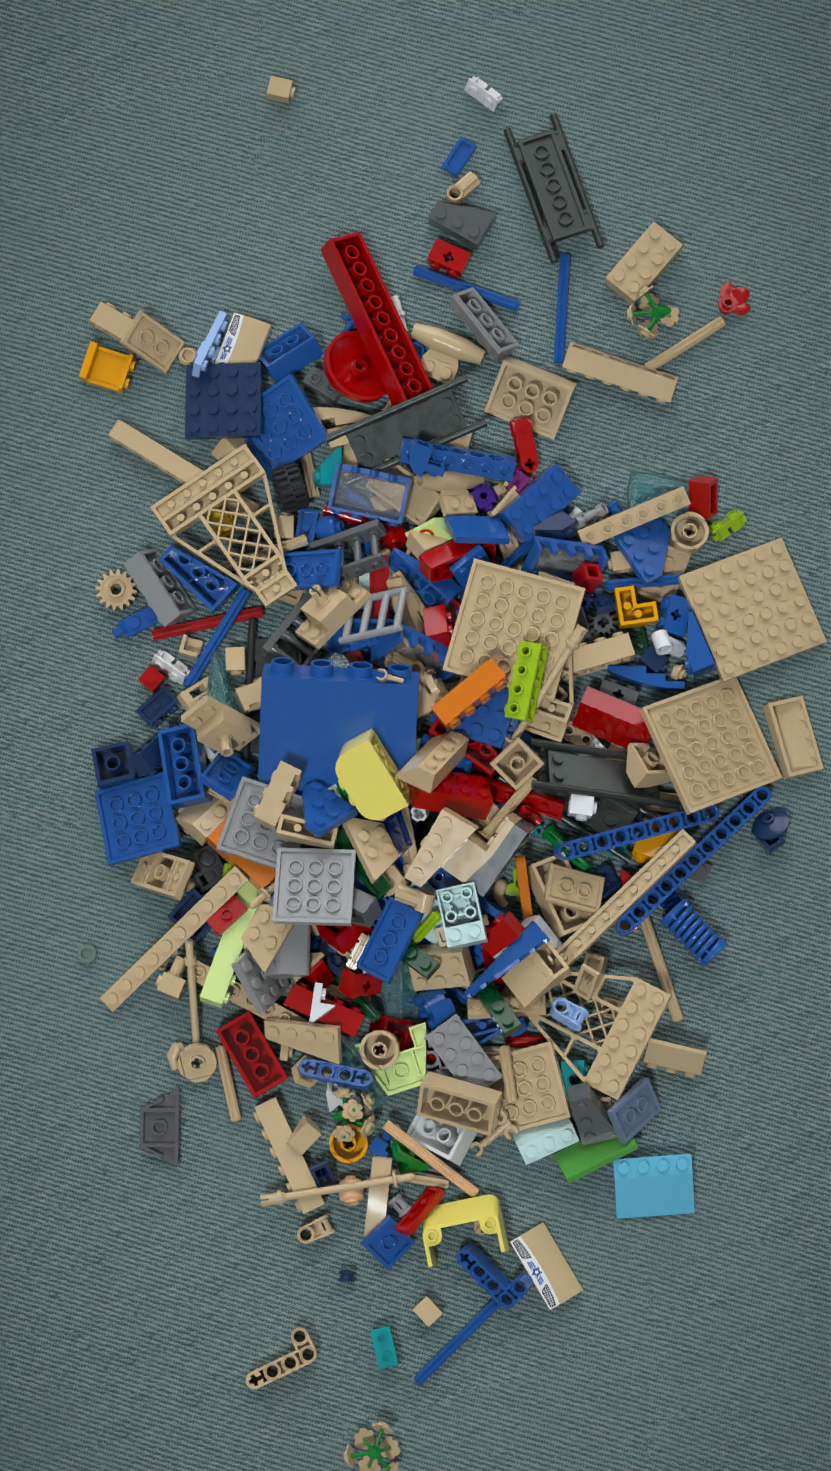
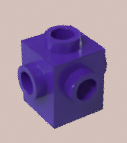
(487, 504)

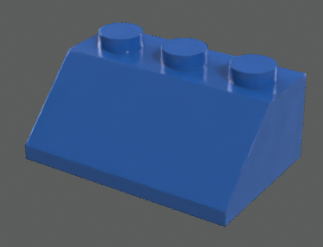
(290, 352)

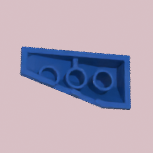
(430, 593)

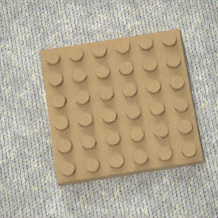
(509, 607)
(752, 609)
(710, 744)

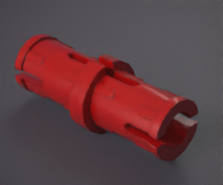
(524, 1040)

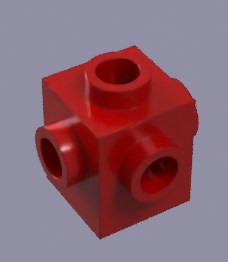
(394, 539)

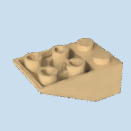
(536, 974)

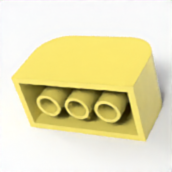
(370, 777)

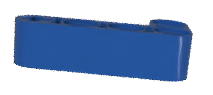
(490, 1273)

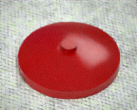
(351, 369)

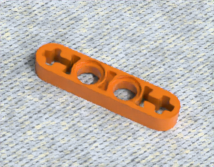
(523, 886)

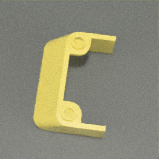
(481, 1208)

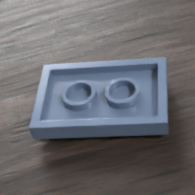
(634, 1110)

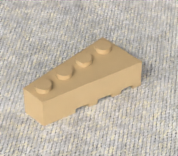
(442, 841)

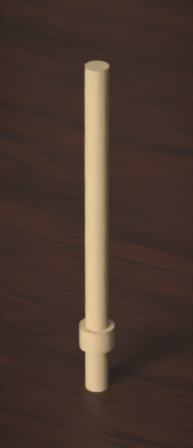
(190, 962)

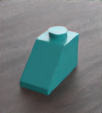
(325, 471)

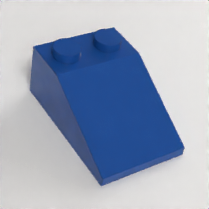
(698, 656)

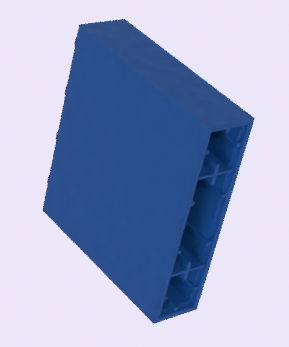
(320, 707)

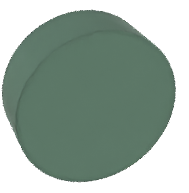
(87, 953)

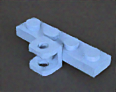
(208, 350)

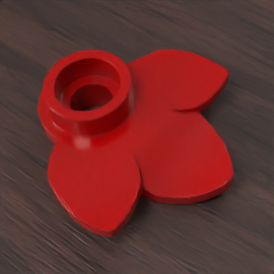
(735, 297)

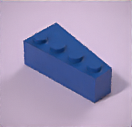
(200, 577)

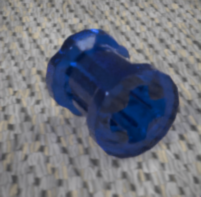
(670, 901)

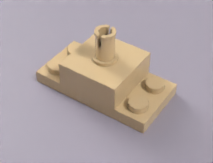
(329, 611)
(220, 726)
(164, 875)

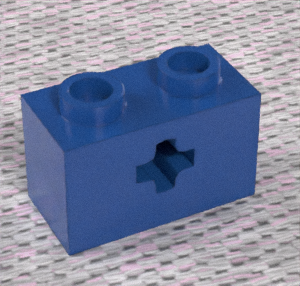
(674, 606)

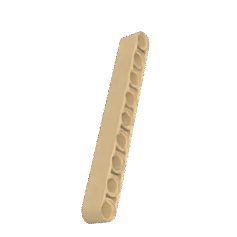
(165, 459)

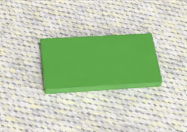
(583, 1159)

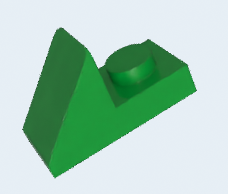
(408, 1160)

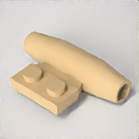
(445, 351)
(453, 488)

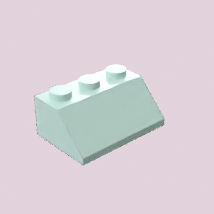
(544, 1140)

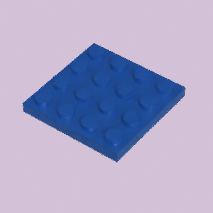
(287, 426)
(137, 819)

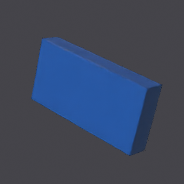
(459, 157)

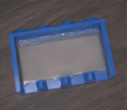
(369, 494)
(562, 557)
(415, 647)

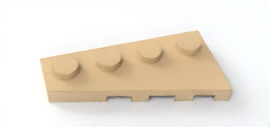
(308, 1037)

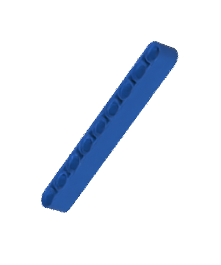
(628, 836)

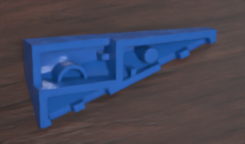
(526, 944)

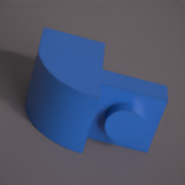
(420, 461)

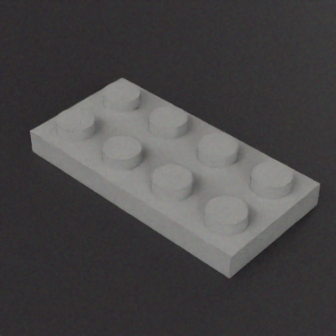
(462, 1053)

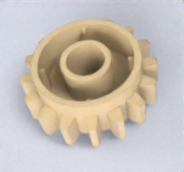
(116, 580)

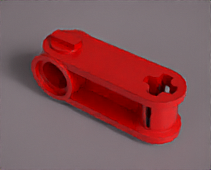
(524, 444)

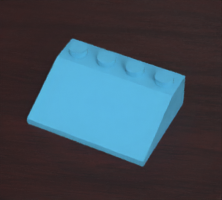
(653, 1186)

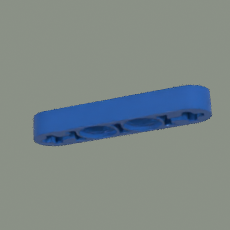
(336, 1072)

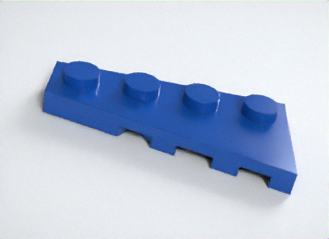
(334, 646)

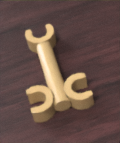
(505, 1126)

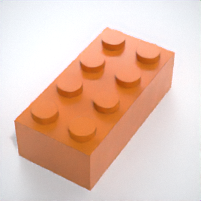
(470, 694)

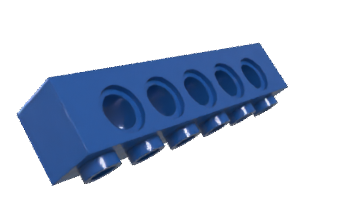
(466, 460)

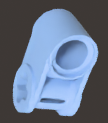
(569, 1014)

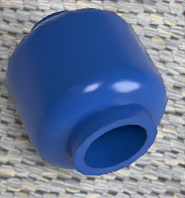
(328, 526)

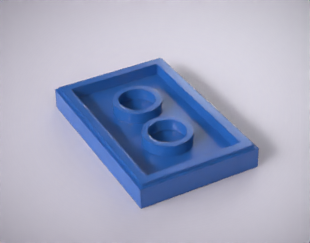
(477, 529)
(225, 775)

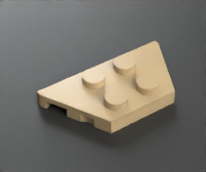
(371, 846)
(264, 937)

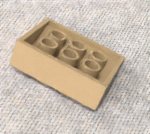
(531, 393)

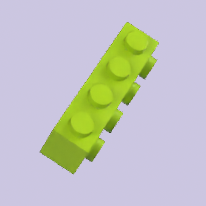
(526, 681)

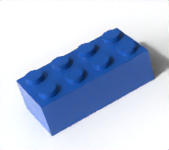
(537, 502)
(182, 766)

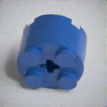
(433, 1007)

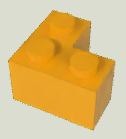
(633, 614)

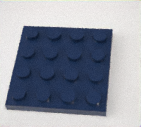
(224, 402)

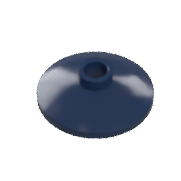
(771, 824)

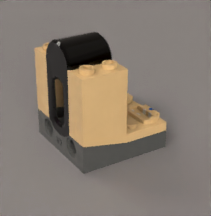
(483, 859)

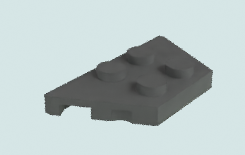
(161, 1127)

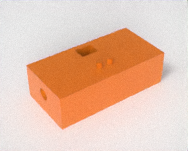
(259, 875)

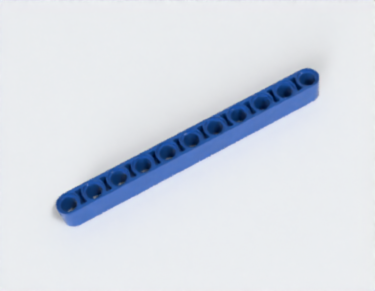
(701, 856)

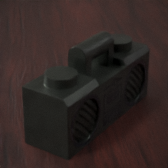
(209, 865)

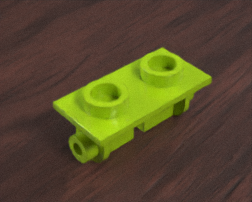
(720, 528)

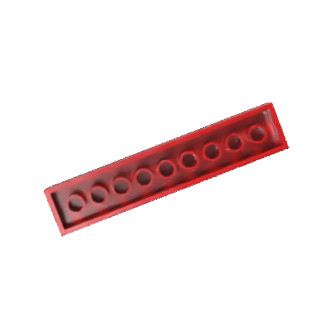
(375, 317)

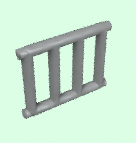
(380, 629)

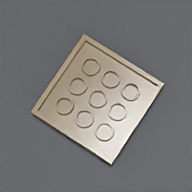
(538, 1088)

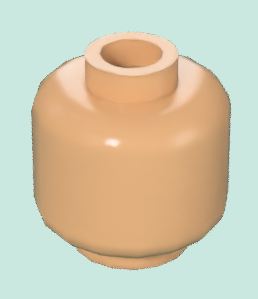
(351, 1197)

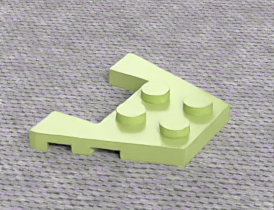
(409, 1067)

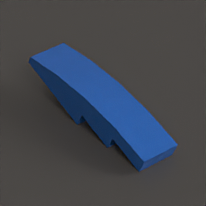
(638, 676)

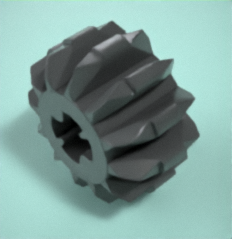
(608, 628)

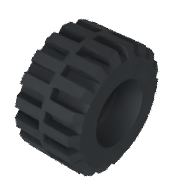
(290, 487)

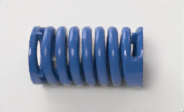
(693, 933)

